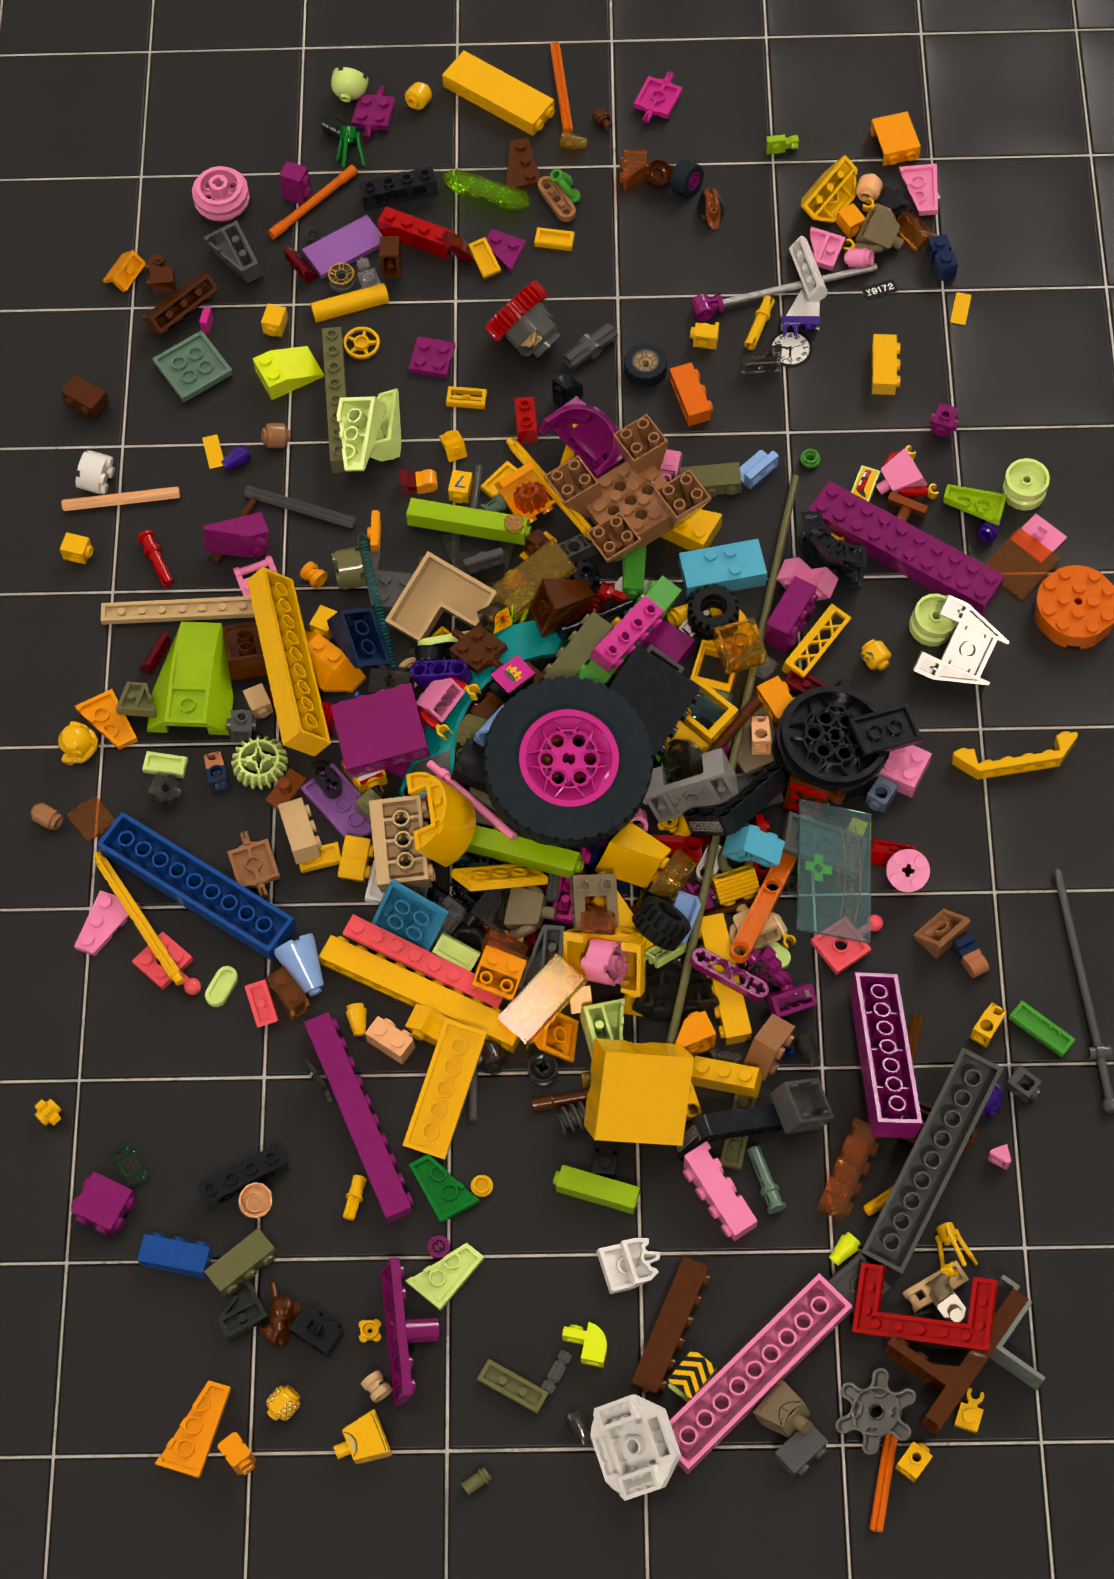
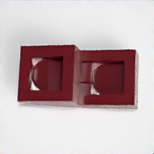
(458, 245)

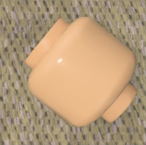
(869, 187)

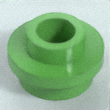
(810, 453)

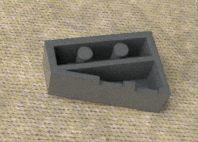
(547, 945)

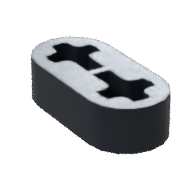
(322, 782)

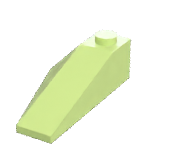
(389, 437)

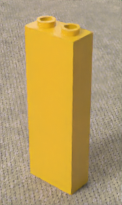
(498, 93)

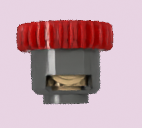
(526, 322)

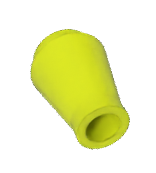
(844, 1248)

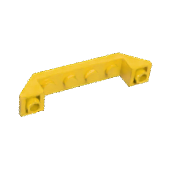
(966, 759)

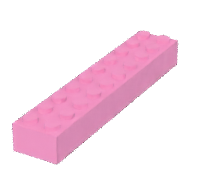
(757, 1370)

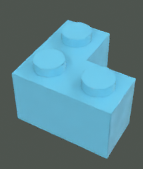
(754, 845)

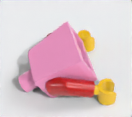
(904, 476)
(440, 699)

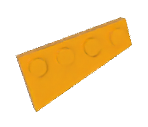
(194, 1438)

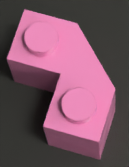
(820, 577)

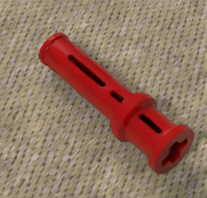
(152, 551)

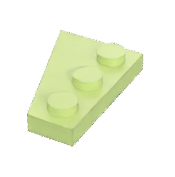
(444, 1278)

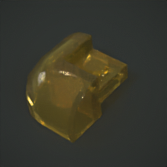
(674, 874)

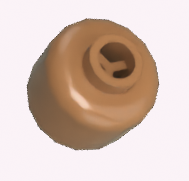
(275, 435)

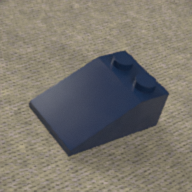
(359, 637)

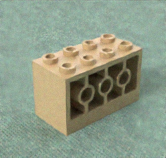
(390, 835)

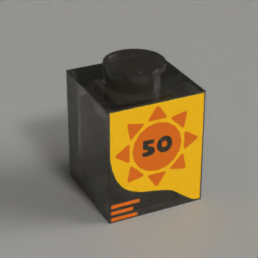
(495, 617)

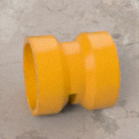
(315, 576)

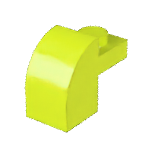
(593, 1343)

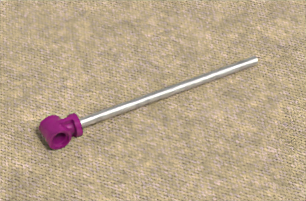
(705, 307)

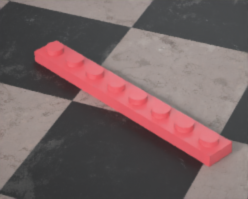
(417, 959)

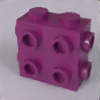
(103, 1204)

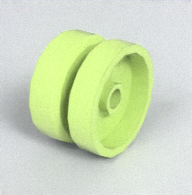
(1026, 484)
(928, 624)

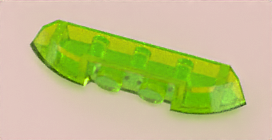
(507, 196)

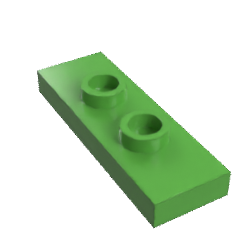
(1041, 1029)

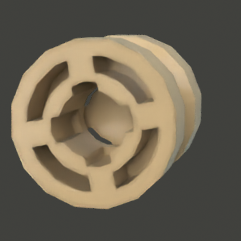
(376, 1386)

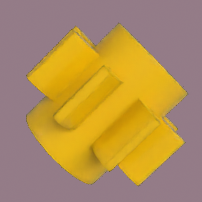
(47, 1112)

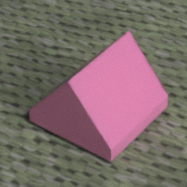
(1000, 1156)

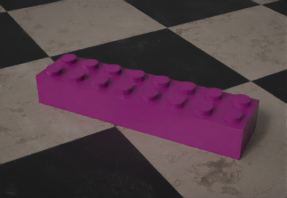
(885, 1055)

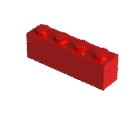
(413, 231)

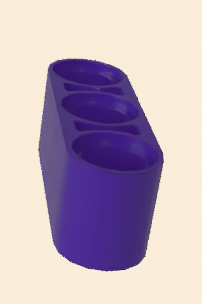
(427, 671)

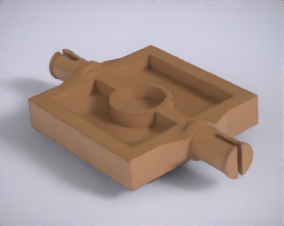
(254, 864)

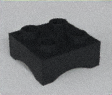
(470, 766)

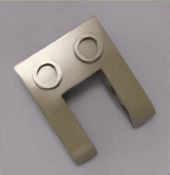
(592, 886)

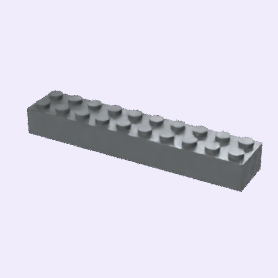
(932, 1160)

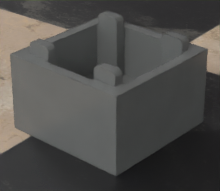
(802, 1105)

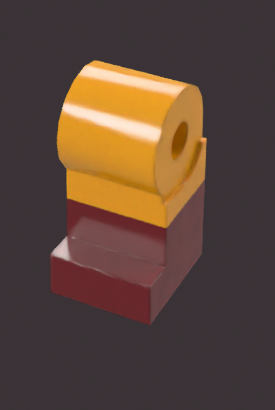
(418, 482)

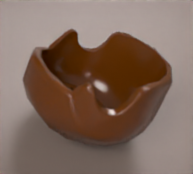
(658, 173)

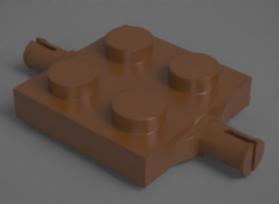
(478, 649)

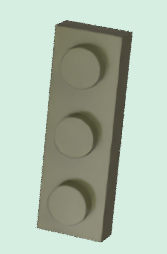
(513, 1386)

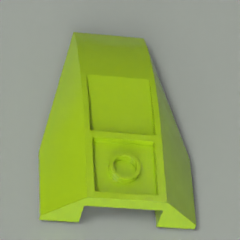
(194, 681)

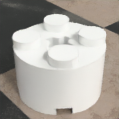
(94, 472)

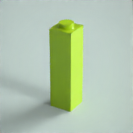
(596, 1189)

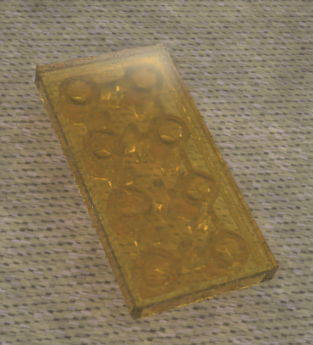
(523, 581)
(542, 999)

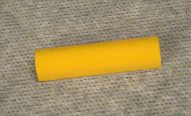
(349, 302)

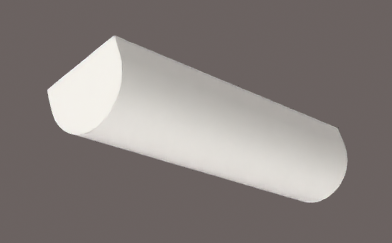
(808, 269)

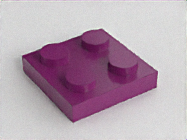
(432, 357)

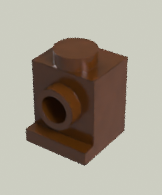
(534, 542)

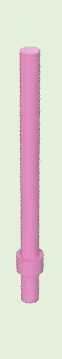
(444, 775)

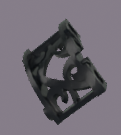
(823, 550)

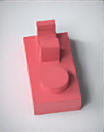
(261, 1003)

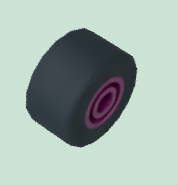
(686, 178)

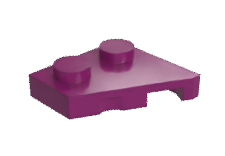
(506, 248)

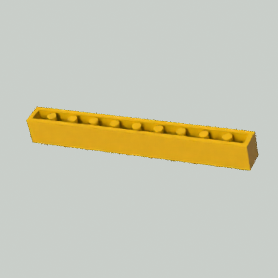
(414, 988)

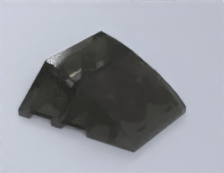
(662, 988)

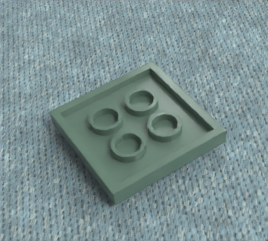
(192, 366)

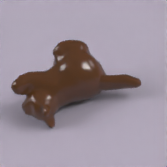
(282, 1314)

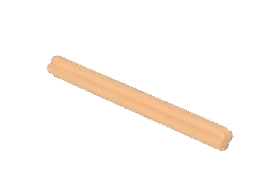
(120, 498)

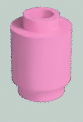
(859, 257)

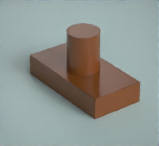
(907, 506)
(286, 789)

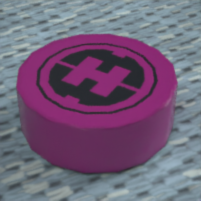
(438, 1247)

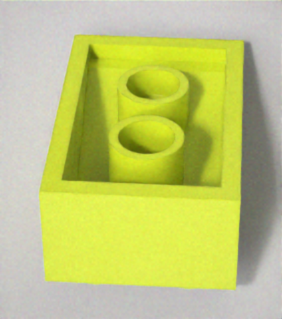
(286, 370)

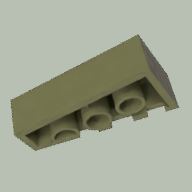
(579, 648)

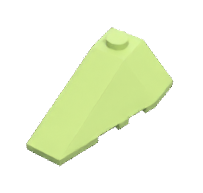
(359, 427)

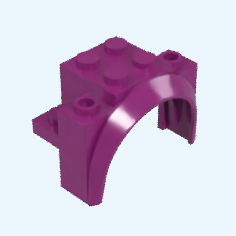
(590, 439)

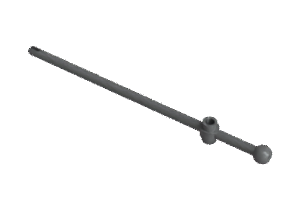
(1099, 1051)

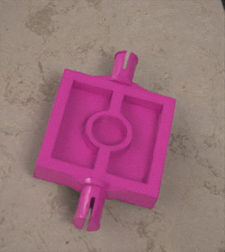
(658, 97)

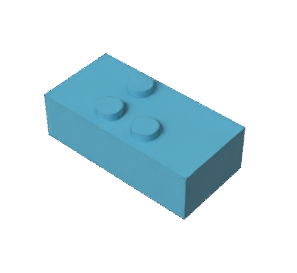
(727, 565)

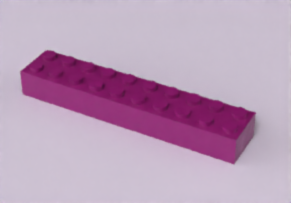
(907, 548)

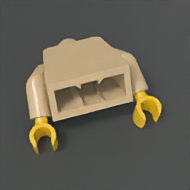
(772, 931)

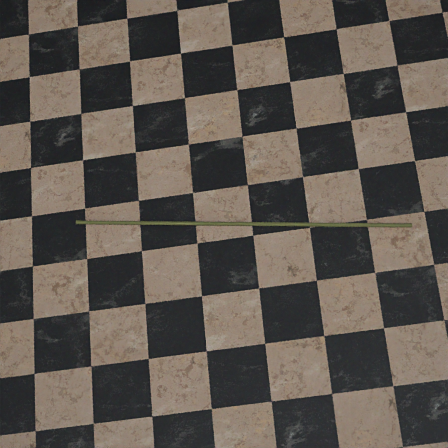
(694, 935)

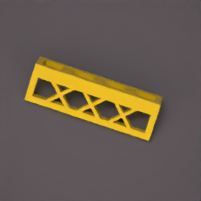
(810, 639)

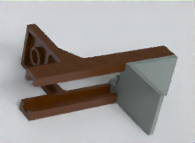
(954, 1381)

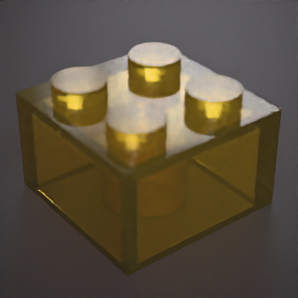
(739, 646)

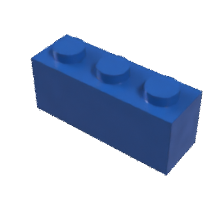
(175, 1255)

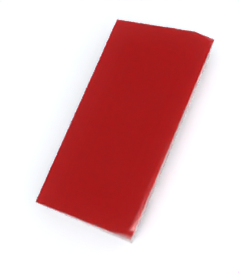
(883, 850)

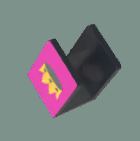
(511, 678)

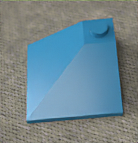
(409, 915)

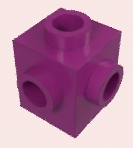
(944, 420)

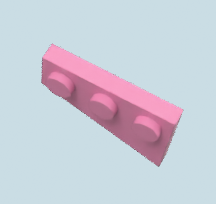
(922, 187)
(101, 923)

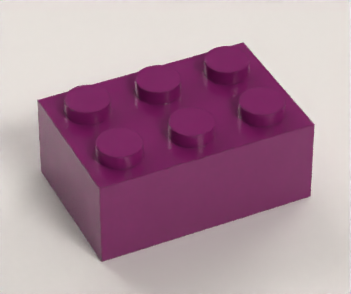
(791, 614)

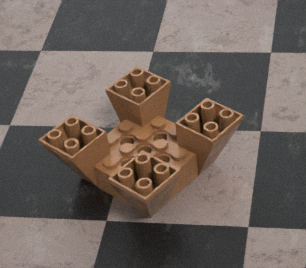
(634, 499)

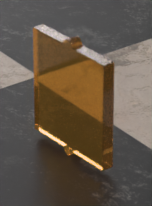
(91, 818)

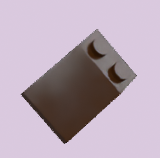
(244, 651)

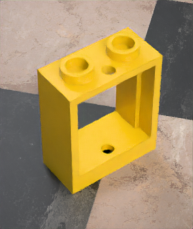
(708, 648)
(721, 724)

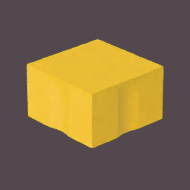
(638, 1092)

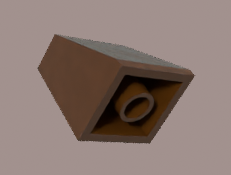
(559, 603)

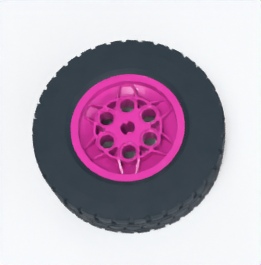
(567, 812)

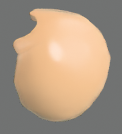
(255, 1200)

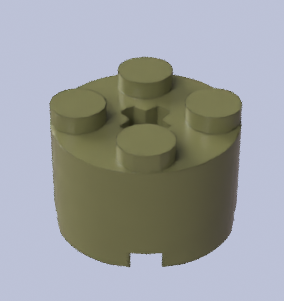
(350, 568)

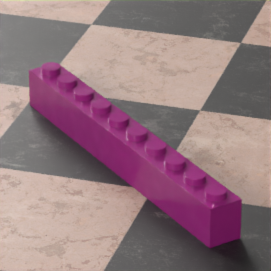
(358, 1117)

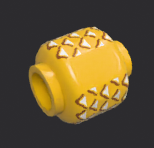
(283, 1403)

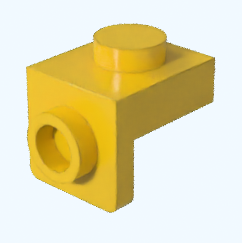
(453, 445)

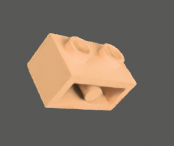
(390, 1040)

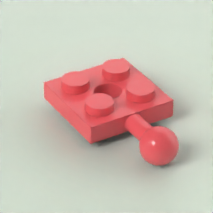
(842, 959)
(147, 963)

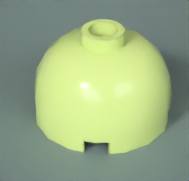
(348, 84)

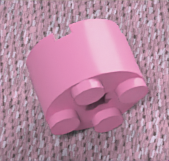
(916, 879)
(605, 962)

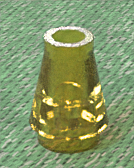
(572, 141)

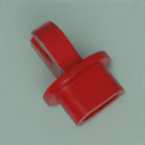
(608, 591)

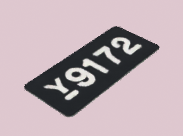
(879, 289)

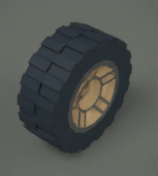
(645, 355)

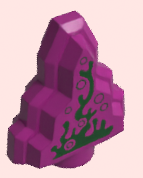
(767, 967)

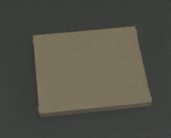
(746, 761)

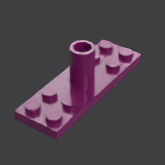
(402, 1331)

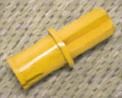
(354, 1196)

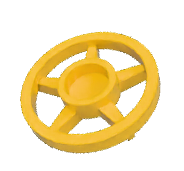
(361, 343)

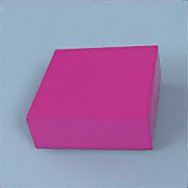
(206, 320)

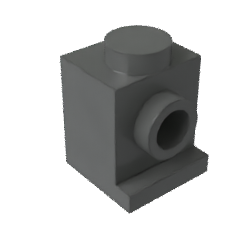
(1024, 1078)

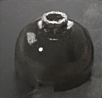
(682, 759)

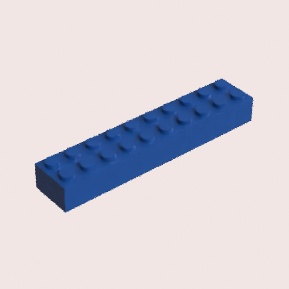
(196, 885)

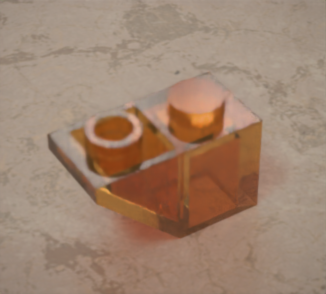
(634, 167)

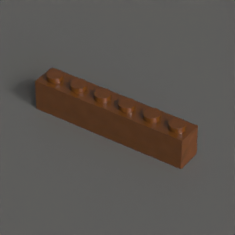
(670, 1326)

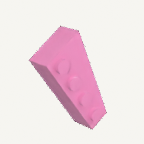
(718, 1192)

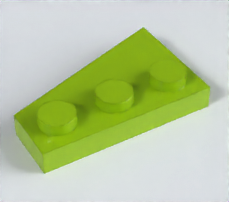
(976, 502)

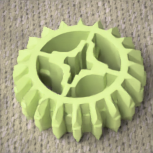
(244, 760)

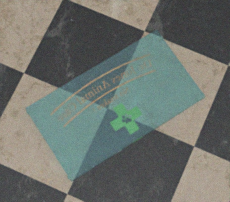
(834, 871)

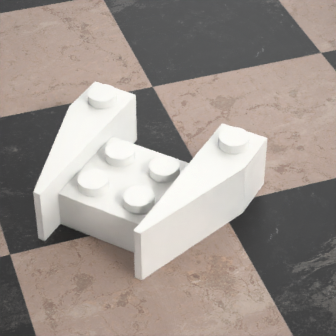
(967, 649)

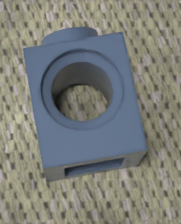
(884, 787)

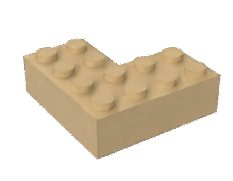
(436, 589)

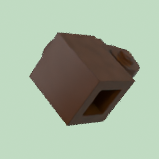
(161, 276)

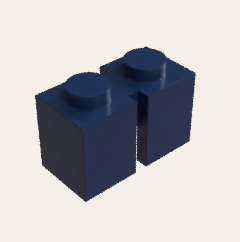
(941, 257)

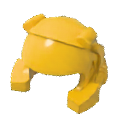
(77, 743)

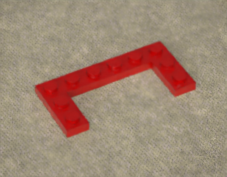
(974, 1335)

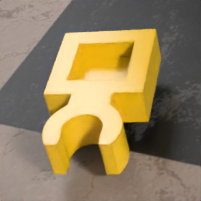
(969, 1414)

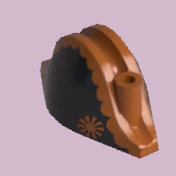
(711, 208)

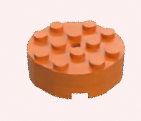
(1075, 606)

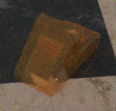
(597, 920)

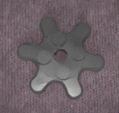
(863, 1402)

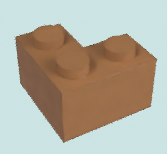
(770, 1045)

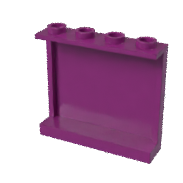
(380, 730)

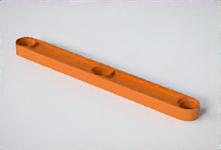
(762, 908)

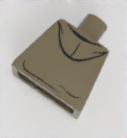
(783, 1411)

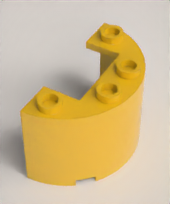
(450, 816)
(577, 943)

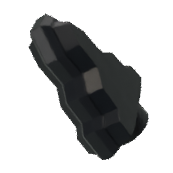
(895, 200)

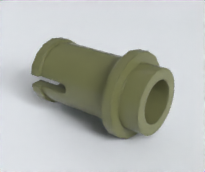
(476, 1481)

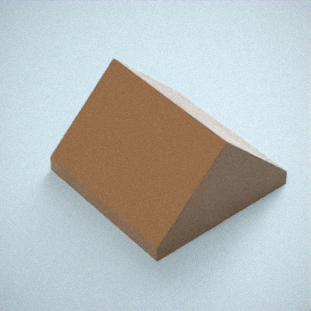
(941, 932)

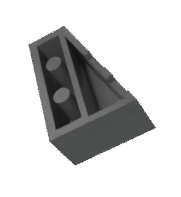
(234, 250)

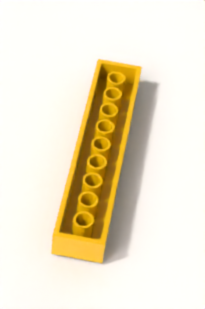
(288, 662)

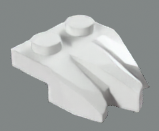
(627, 1264)

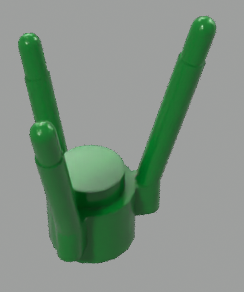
(347, 135)

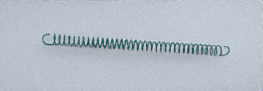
(376, 595)

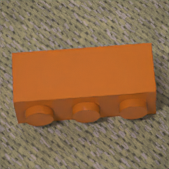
(690, 394)

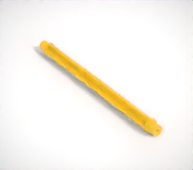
(525, 457)
(139, 919)

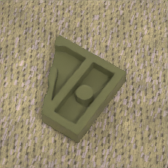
(136, 701)

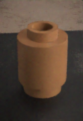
(47, 816)

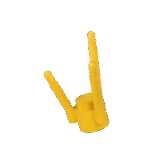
(950, 1235)

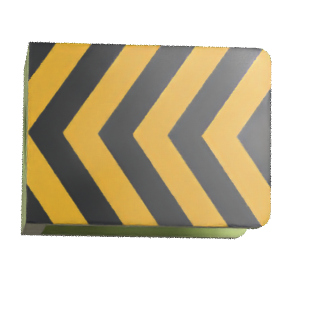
(691, 1375)

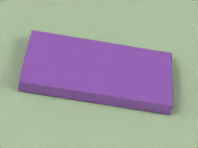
(343, 245)
(341, 810)

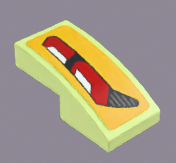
(865, 482)

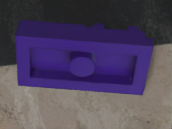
(809, 323)

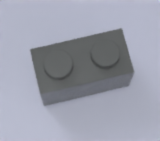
(801, 1450)

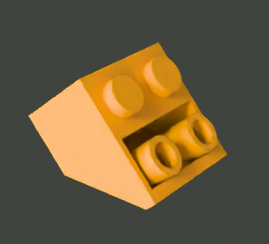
(498, 972)

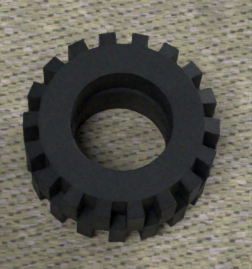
(711, 598)
(661, 923)

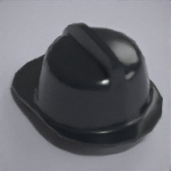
(431, 652)

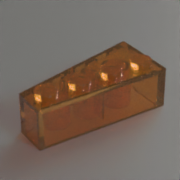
(848, 1171)

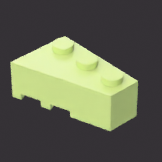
(603, 1021)

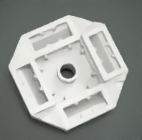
(634, 1445)

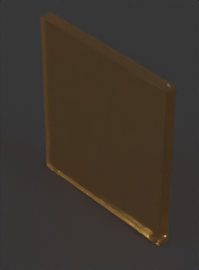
(1023, 563)

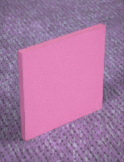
(1044, 532)

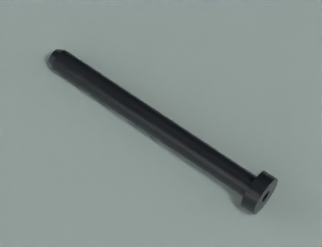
(564, 631)

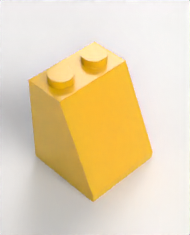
(634, 857)

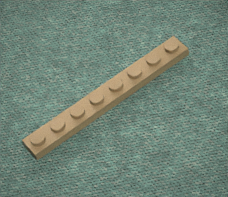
(176, 610)

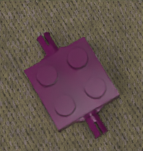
(373, 112)

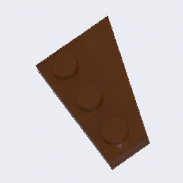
(522, 167)

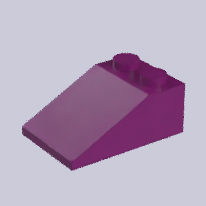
(239, 536)

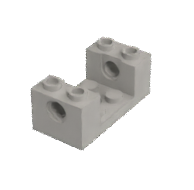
(710, 788)

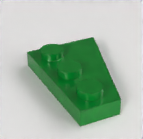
(441, 1189)

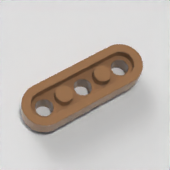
(564, 207)

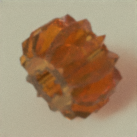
(530, 497)

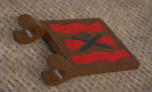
(802, 789)

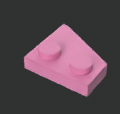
(826, 247)

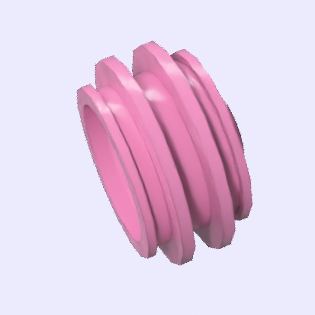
(227, 193)

